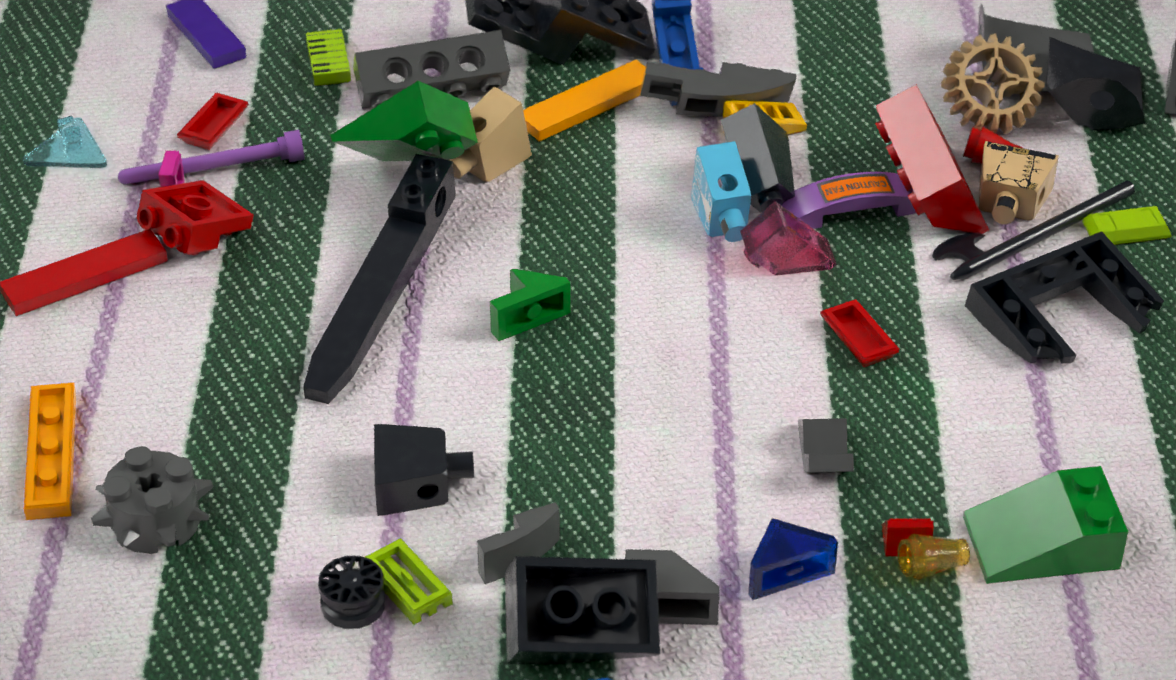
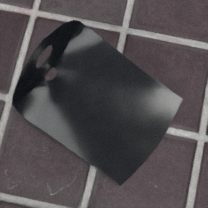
(1094, 87)

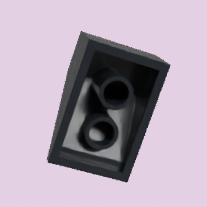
(580, 610)

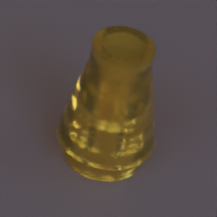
(929, 555)

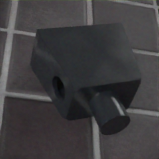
(414, 467)

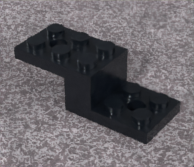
(558, 26)

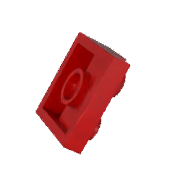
(191, 215)

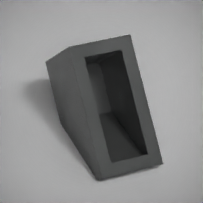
(683, 591)

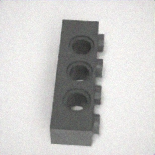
(445, 55)

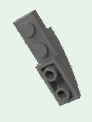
(705, 92)

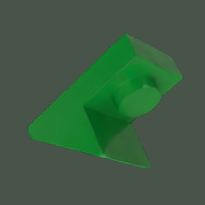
(531, 302)

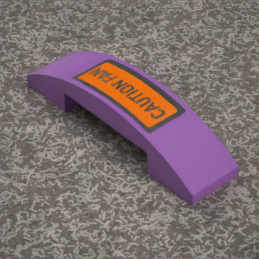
(849, 194)

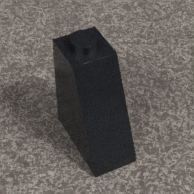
(763, 154)

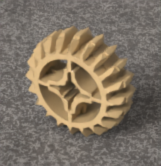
(1020, 81)

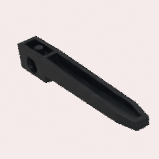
(412, 223)

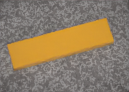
(584, 101)
(50, 451)

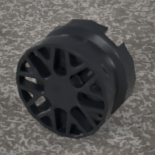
(352, 595)

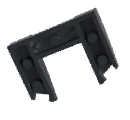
(1009, 298)

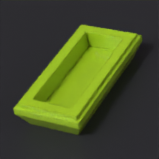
(1128, 225)

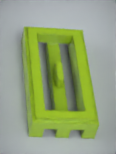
(439, 592)

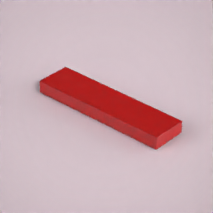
(83, 272)

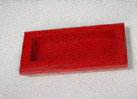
(212, 121)
(860, 333)

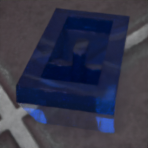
(789, 558)

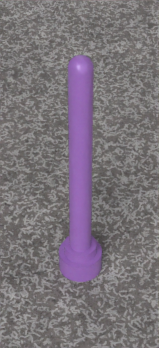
(285, 147)

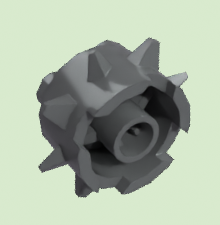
(151, 500)

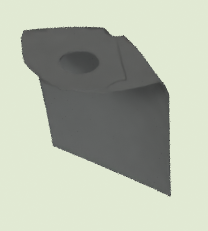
(1034, 37)

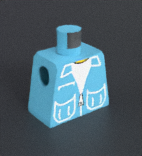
(725, 208)

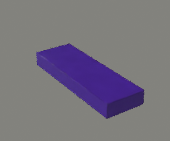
(206, 32)

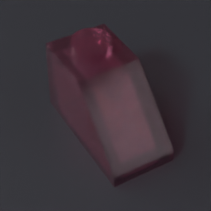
(785, 243)

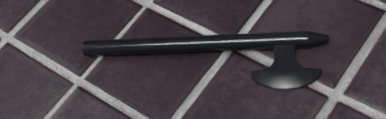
(977, 260)

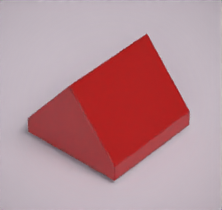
(898, 529)

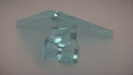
(68, 147)

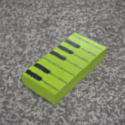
(328, 57)

